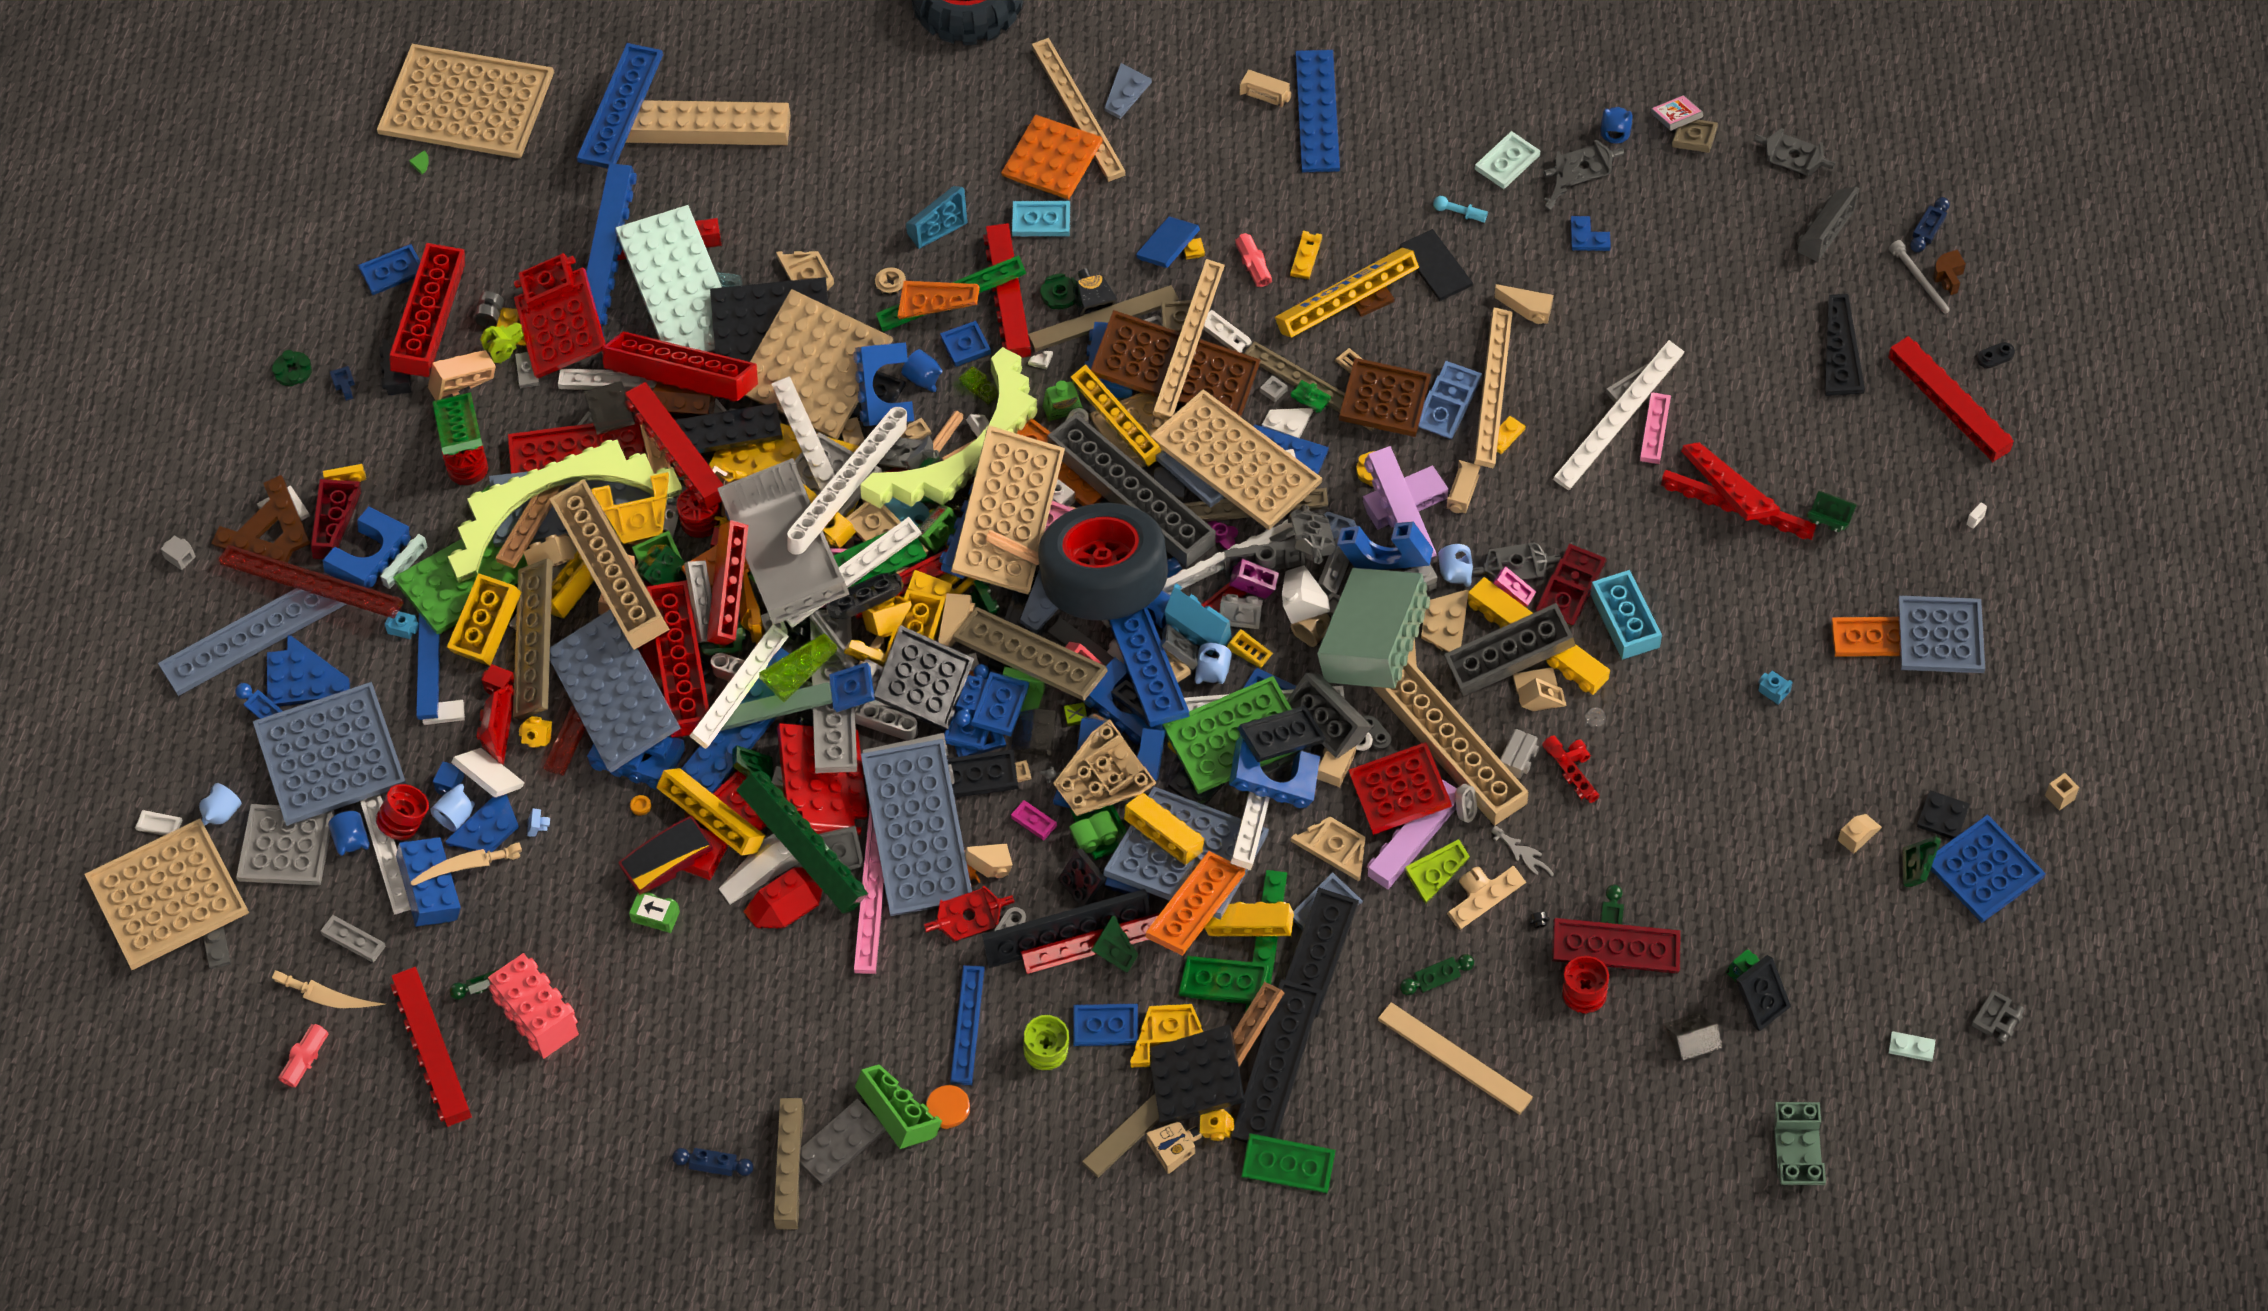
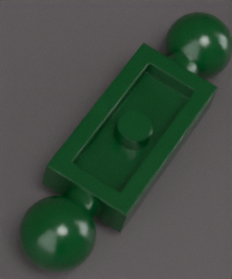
(1612, 911)
(1437, 974)
(474, 985)

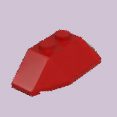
(496, 722)
(784, 900)

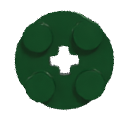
(1049, 291)
(288, 359)

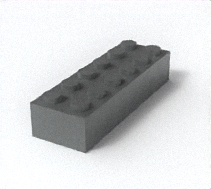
(1510, 649)

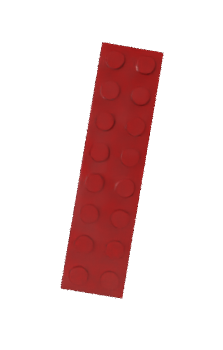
(427, 310)
(680, 366)
(680, 656)

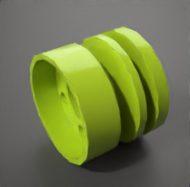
(1049, 1031)

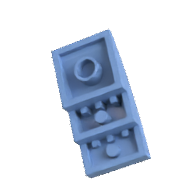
(1449, 399)

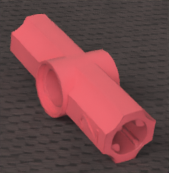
(1253, 260)
(302, 1055)

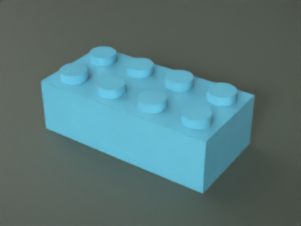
(1625, 614)

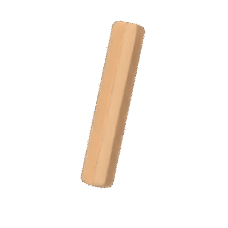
(947, 430)
(1012, 547)

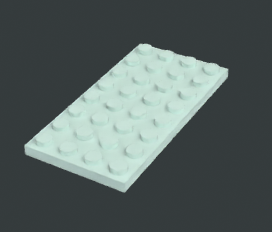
(673, 276)

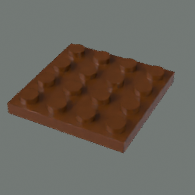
(1385, 397)

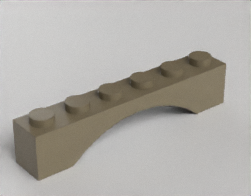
(788, 1163)

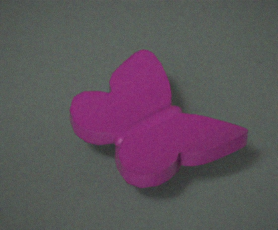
(1224, 534)

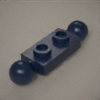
(1929, 224)
(712, 1162)

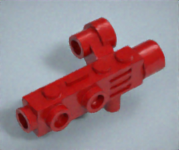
(1566, 761)

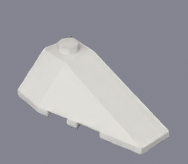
(1303, 595)
(758, 869)

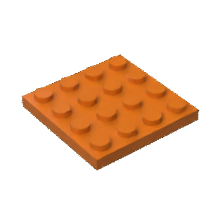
(1052, 157)

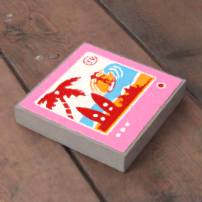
(1677, 112)

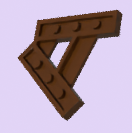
(280, 508)

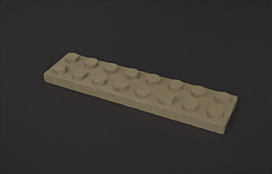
(533, 639)
(1030, 653)

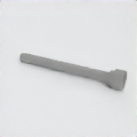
(1898, 249)

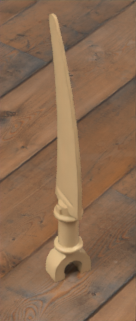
(468, 860)
(321, 994)

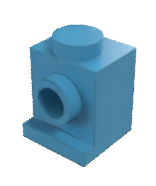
(405, 629)
(1777, 690)

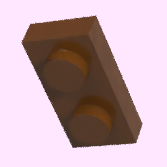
(1374, 301)

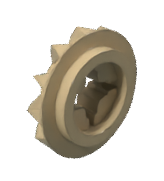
(893, 274)

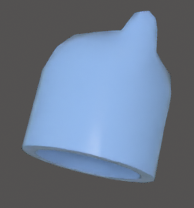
(1454, 569)
(1210, 668)
(219, 805)
(454, 806)

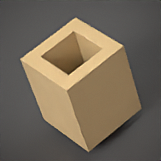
(2062, 791)

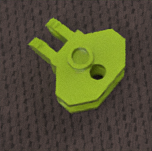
(502, 340)

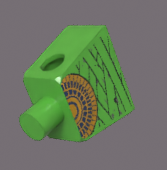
(1060, 400)

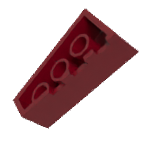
(333, 512)

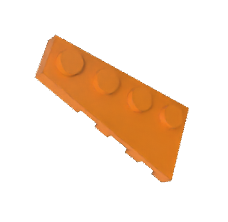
(932, 297)

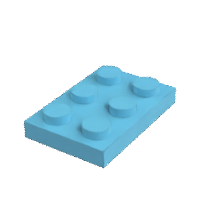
(1041, 218)

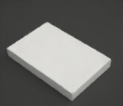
(487, 772)

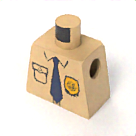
(1173, 1144)

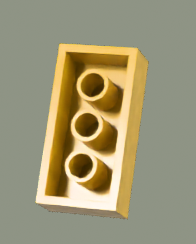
(923, 616)
(484, 619)

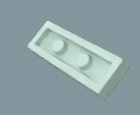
(404, 560)

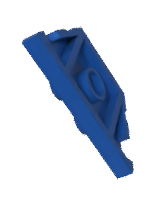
(487, 827)

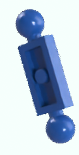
(971, 695)
(256, 702)

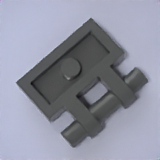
(1991, 1014)

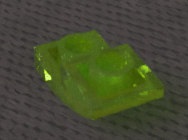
(979, 385)

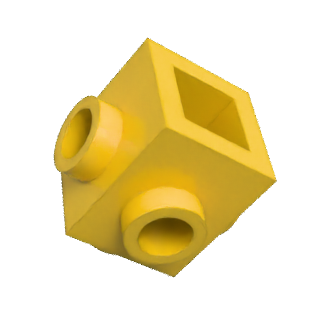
(535, 732)
(1216, 1125)

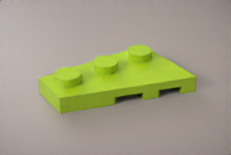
(1435, 869)

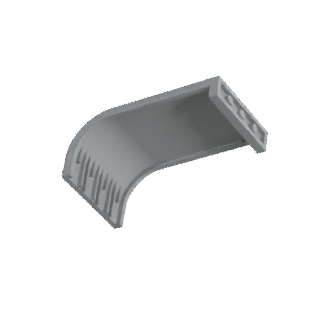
(771, 506)

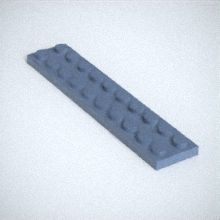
(245, 638)

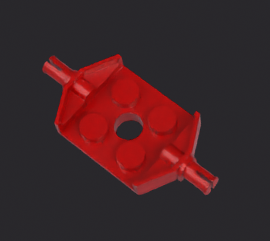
(981, 902)

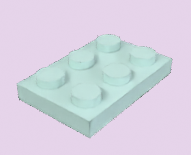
(1507, 160)

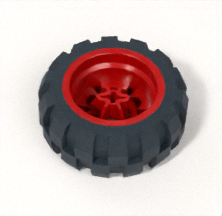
(966, 19)

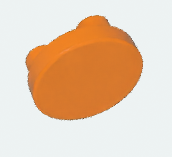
(949, 1104)

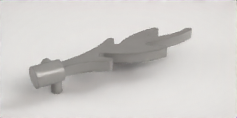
(1526, 852)

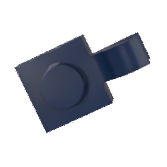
(342, 380)

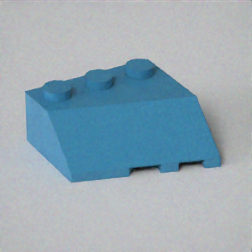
(939, 218)
(1196, 622)

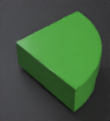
(420, 162)

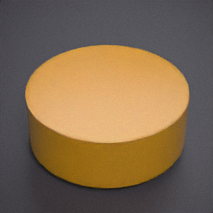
(640, 805)

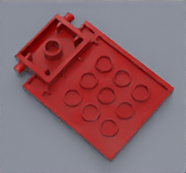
(557, 315)
(822, 799)

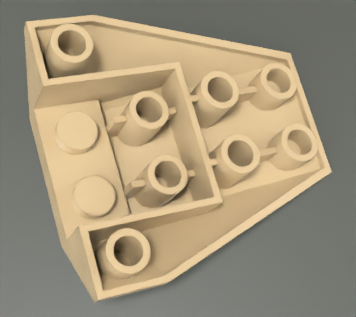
(1102, 772)

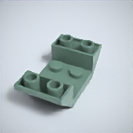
(1798, 1143)

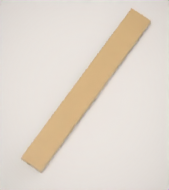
(1455, 1058)

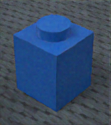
(447, 778)

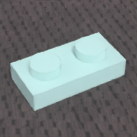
(1912, 1046)

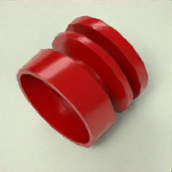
(466, 466)
(694, 517)
(402, 812)
(1585, 984)

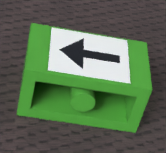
(654, 912)

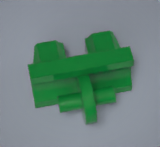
(1311, 396)

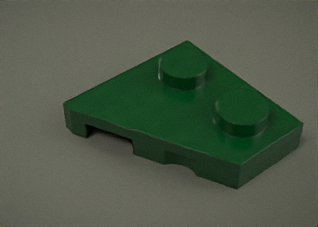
(749, 761)
(1918, 860)
(1115, 946)

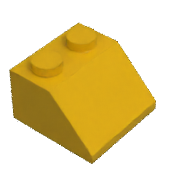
(886, 616)

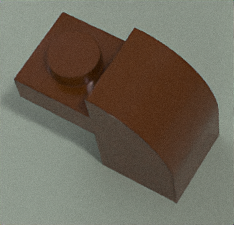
(1947, 269)

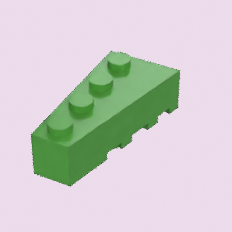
(895, 1108)

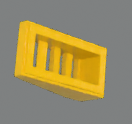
(1240, 651)

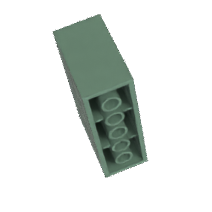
(1373, 628)

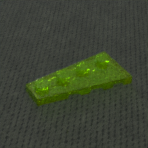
(796, 668)

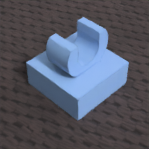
(537, 823)

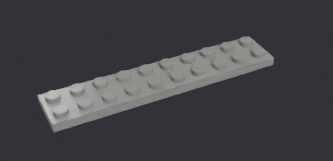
(833, 730)

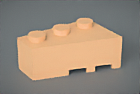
(460, 372)

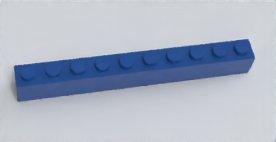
(605, 243)

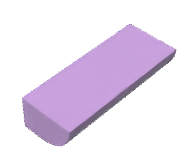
(1426, 490)

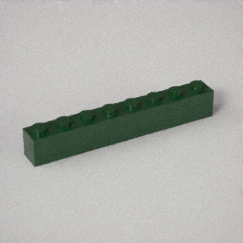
(802, 841)

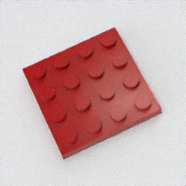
(1400, 788)

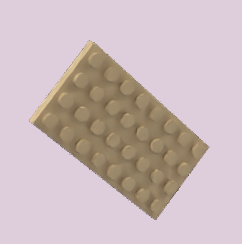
(1236, 459)
(1011, 498)

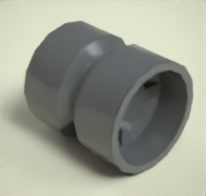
(488, 308)

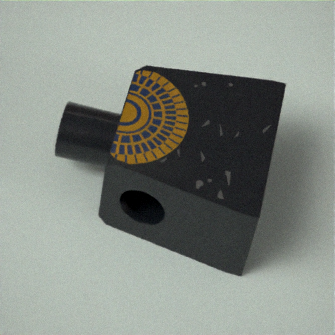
(1092, 293)

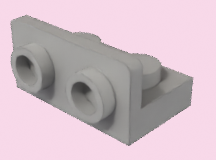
(1241, 611)

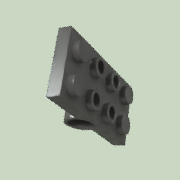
(1271, 556)

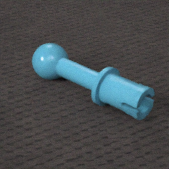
(1441, 203)

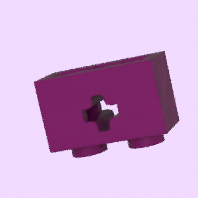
(1253, 579)

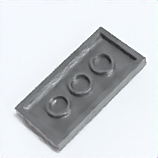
(840, 1142)

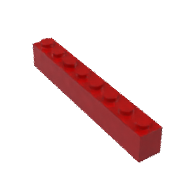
(1008, 294)
(1951, 399)
(675, 445)
(431, 1047)

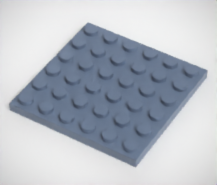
(329, 753)
(1149, 867)

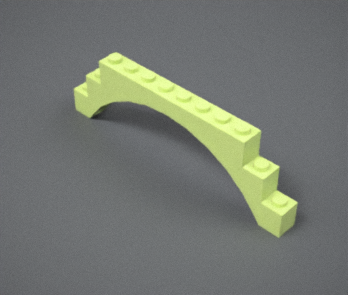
(946, 477)
(497, 503)

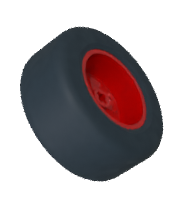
(1105, 586)

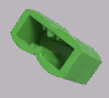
(1094, 832)

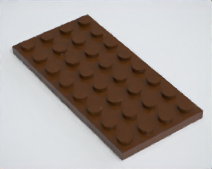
(1140, 353)

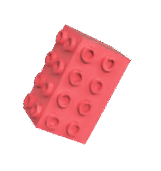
(533, 1005)

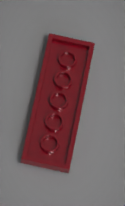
(1617, 945)

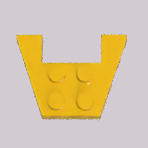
(638, 518)
(1162, 1026)

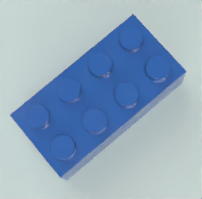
(436, 898)

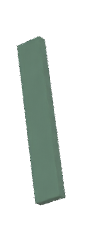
(774, 707)

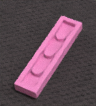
(1655, 428)

